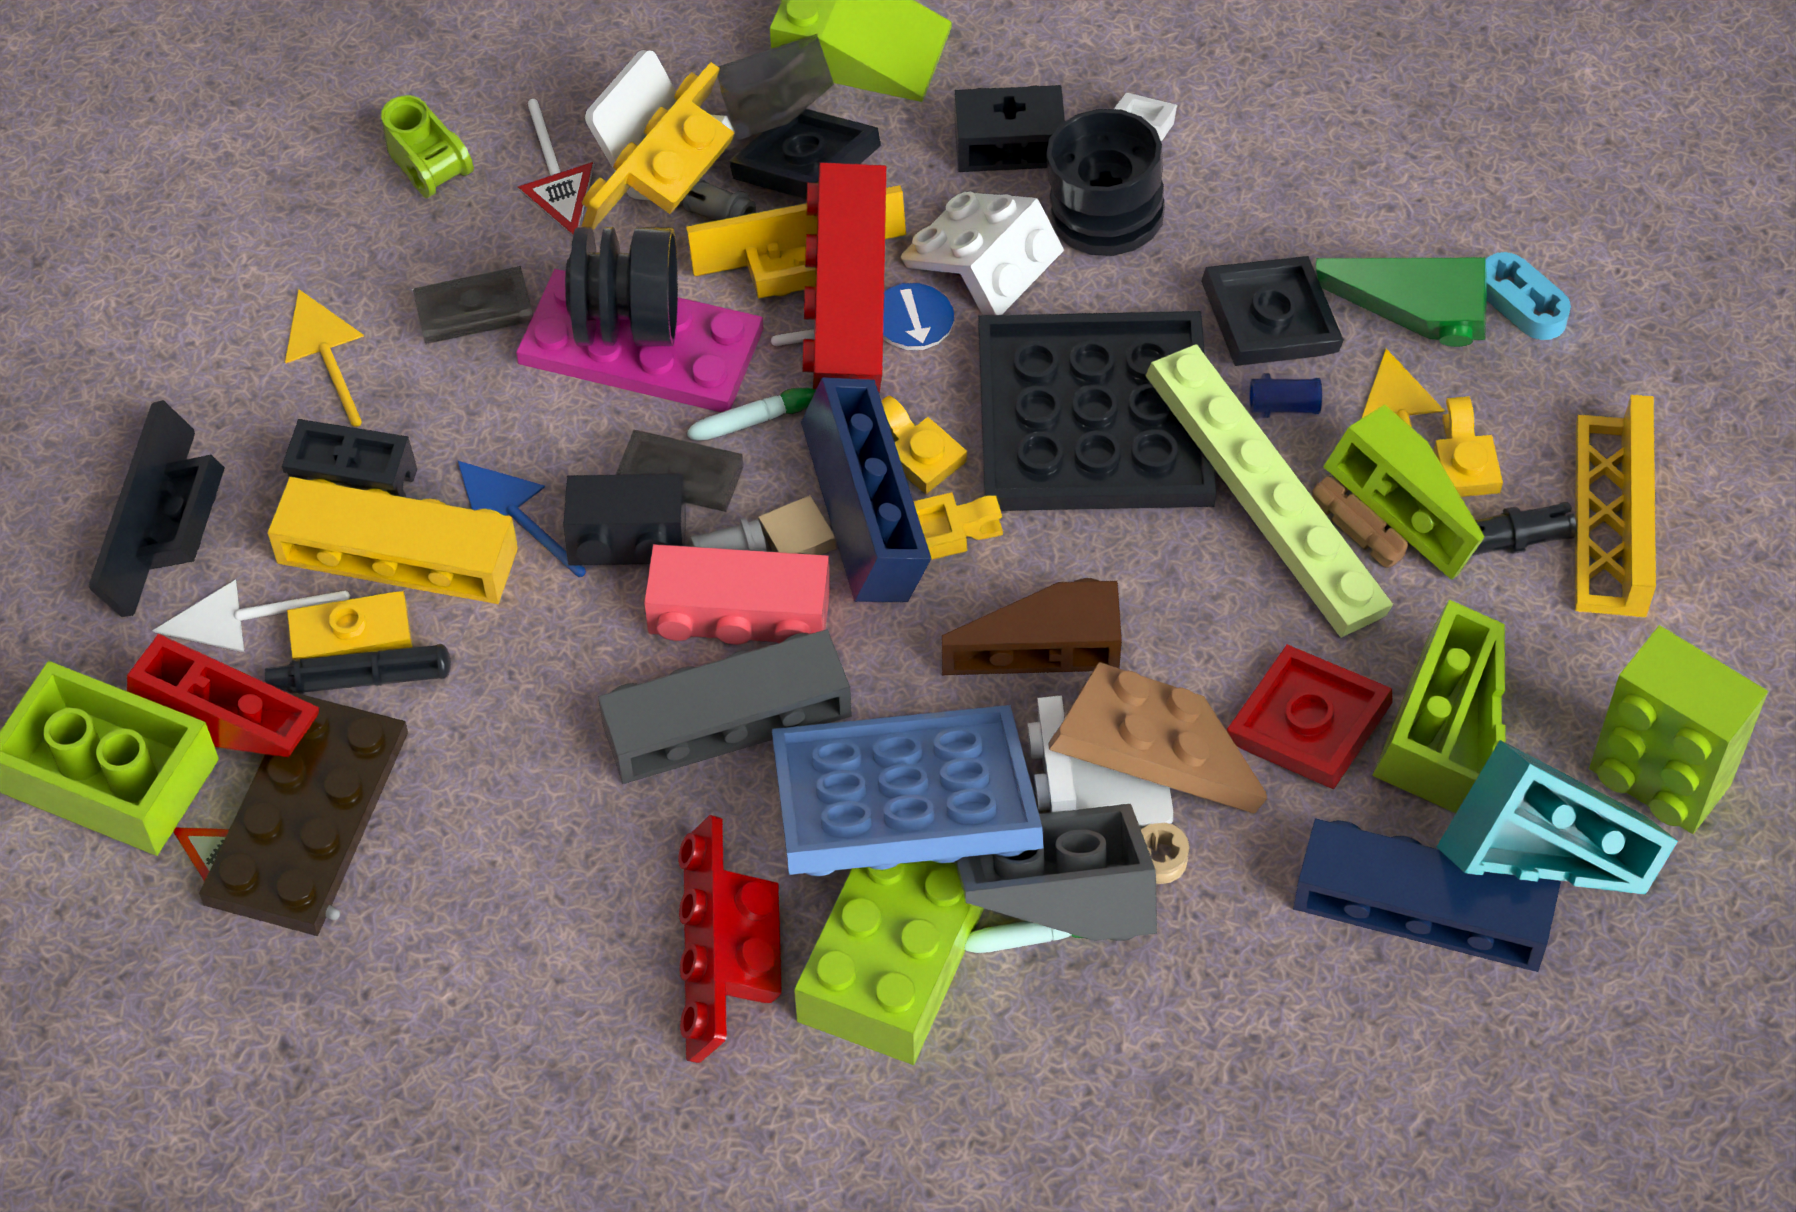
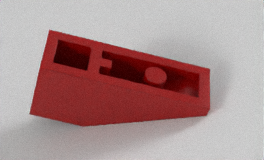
(236, 707)

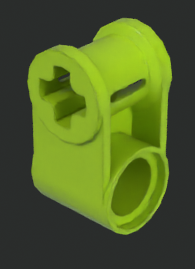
(423, 144)

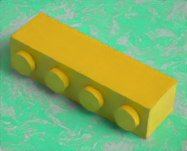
(393, 539)

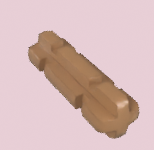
(1359, 522)

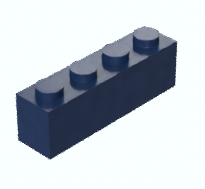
(865, 490)
(1423, 895)

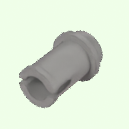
(740, 537)

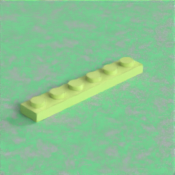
(1269, 491)

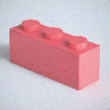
(735, 594)

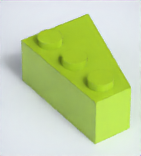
(1449, 710)

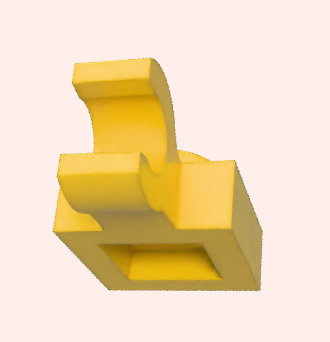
(923, 449)
(1467, 458)
(948, 525)

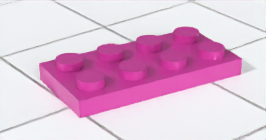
(698, 370)

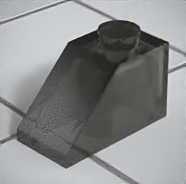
(774, 85)

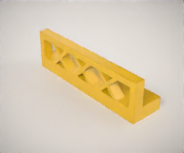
(1637, 507)

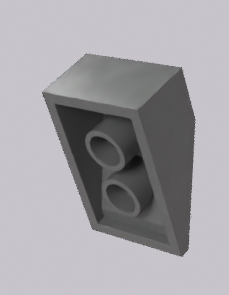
(1085, 881)

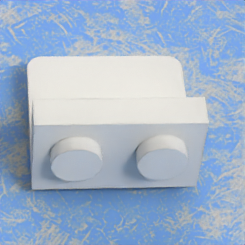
(629, 104)
(993, 243)
(1083, 785)

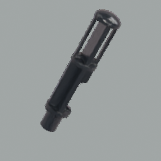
(361, 669)

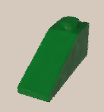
(1426, 295)

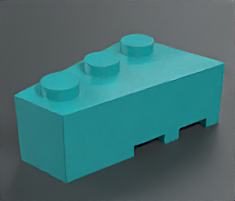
(1550, 826)

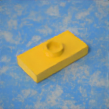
(350, 626)

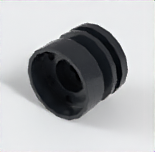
(1106, 181)
(623, 286)

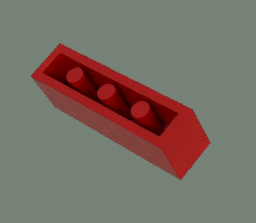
(848, 274)

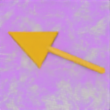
(319, 330)
(1399, 391)

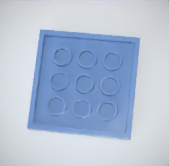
(904, 790)

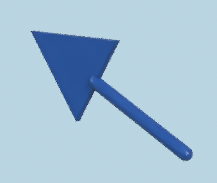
(505, 494)

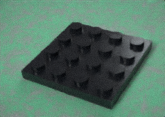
(1077, 417)

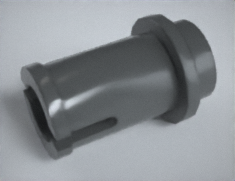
(719, 202)

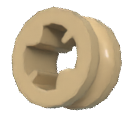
(1175, 838)

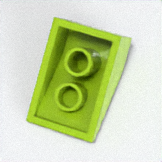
(869, 42)

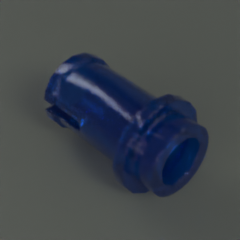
(1285, 395)

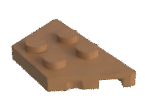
(1157, 736)

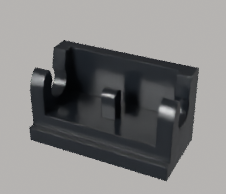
(350, 456)

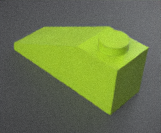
(1407, 488)

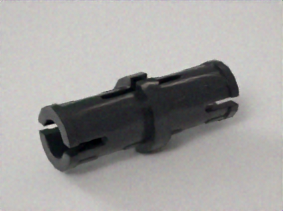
(1519, 528)

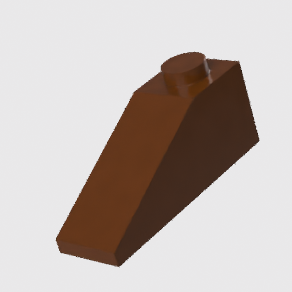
(1046, 632)

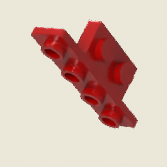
(728, 939)

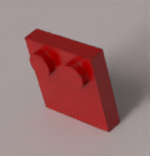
(1310, 716)

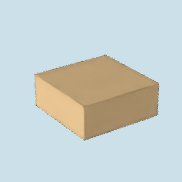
(798, 529)

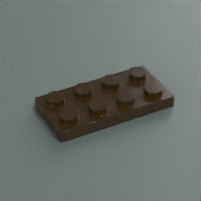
(305, 819)

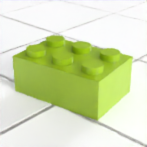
(1676, 729)
(104, 757)
(887, 957)

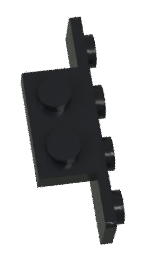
(158, 510)

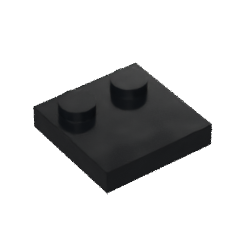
(791, 154)
(1271, 310)

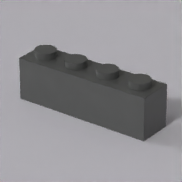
(724, 705)

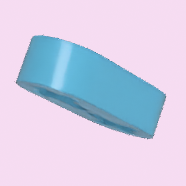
(1529, 292)

